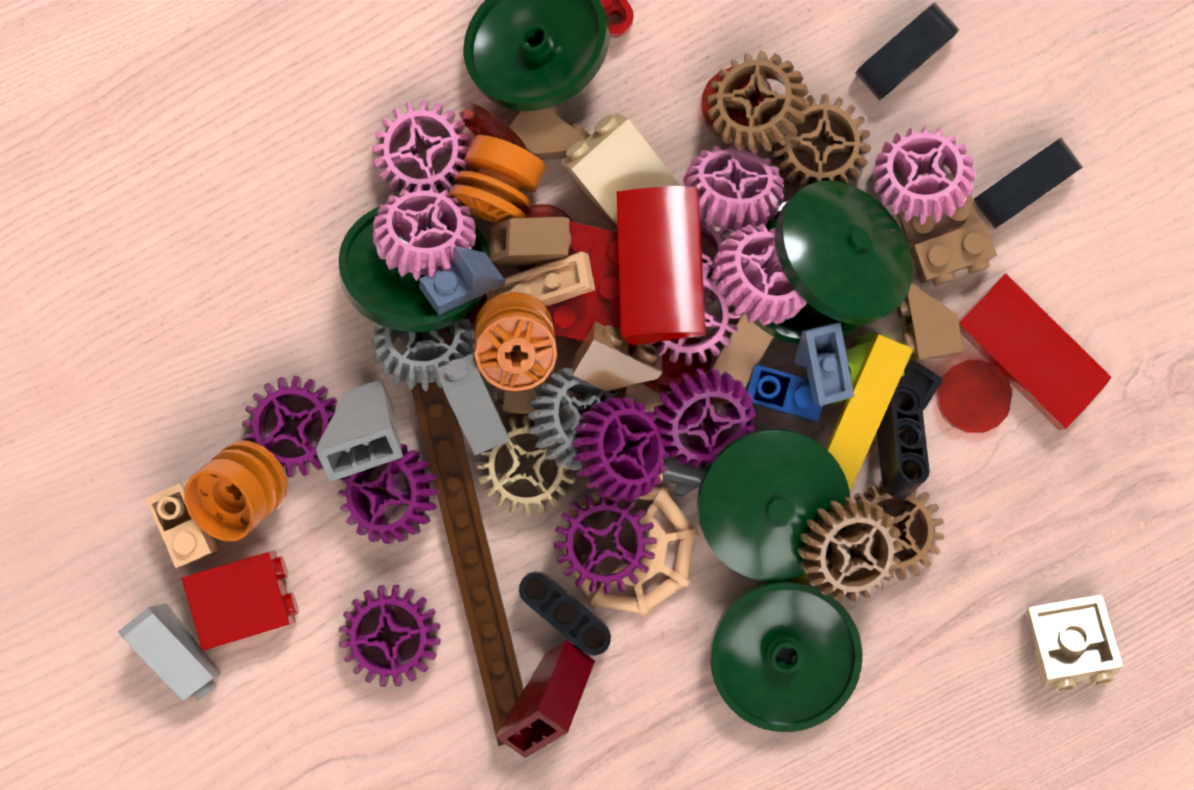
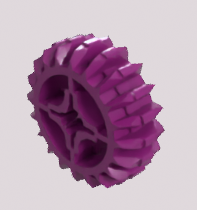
(275, 399)
(689, 405)
(625, 431)
(375, 520)
(587, 569)
(391, 652)

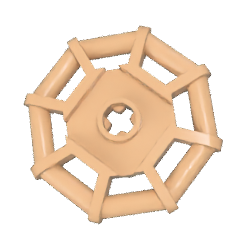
(610, 564)

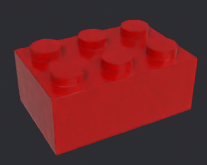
(576, 315)

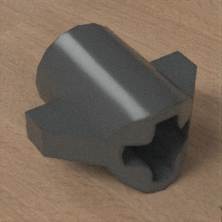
(685, 476)

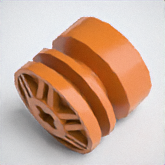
(500, 176)
(513, 321)
(235, 490)

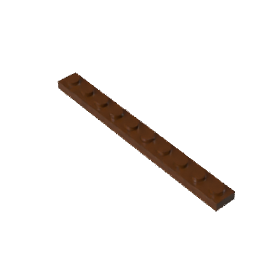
(470, 552)

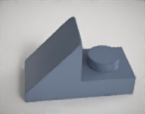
(468, 278)
(826, 363)

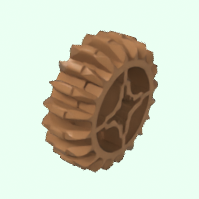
(731, 97)
(837, 144)
(906, 516)
(838, 575)

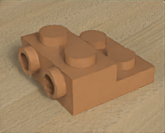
(949, 244)

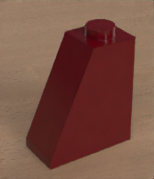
(548, 700)

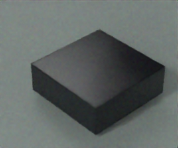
(922, 380)

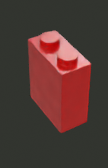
(240, 599)

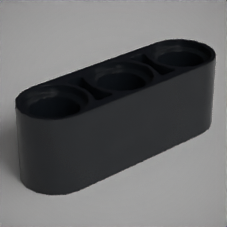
(907, 51)
(1028, 183)
(903, 444)
(572, 630)

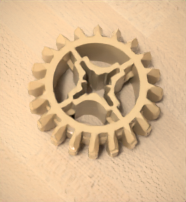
(501, 484)

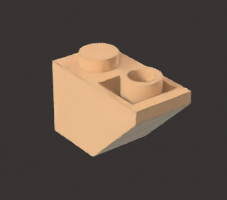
(180, 533)

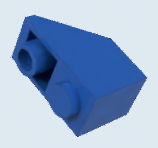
(783, 393)

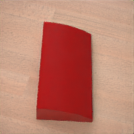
(660, 264)
(1033, 352)

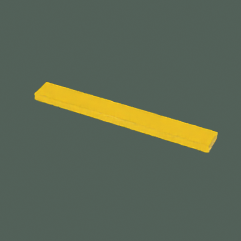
(865, 410)

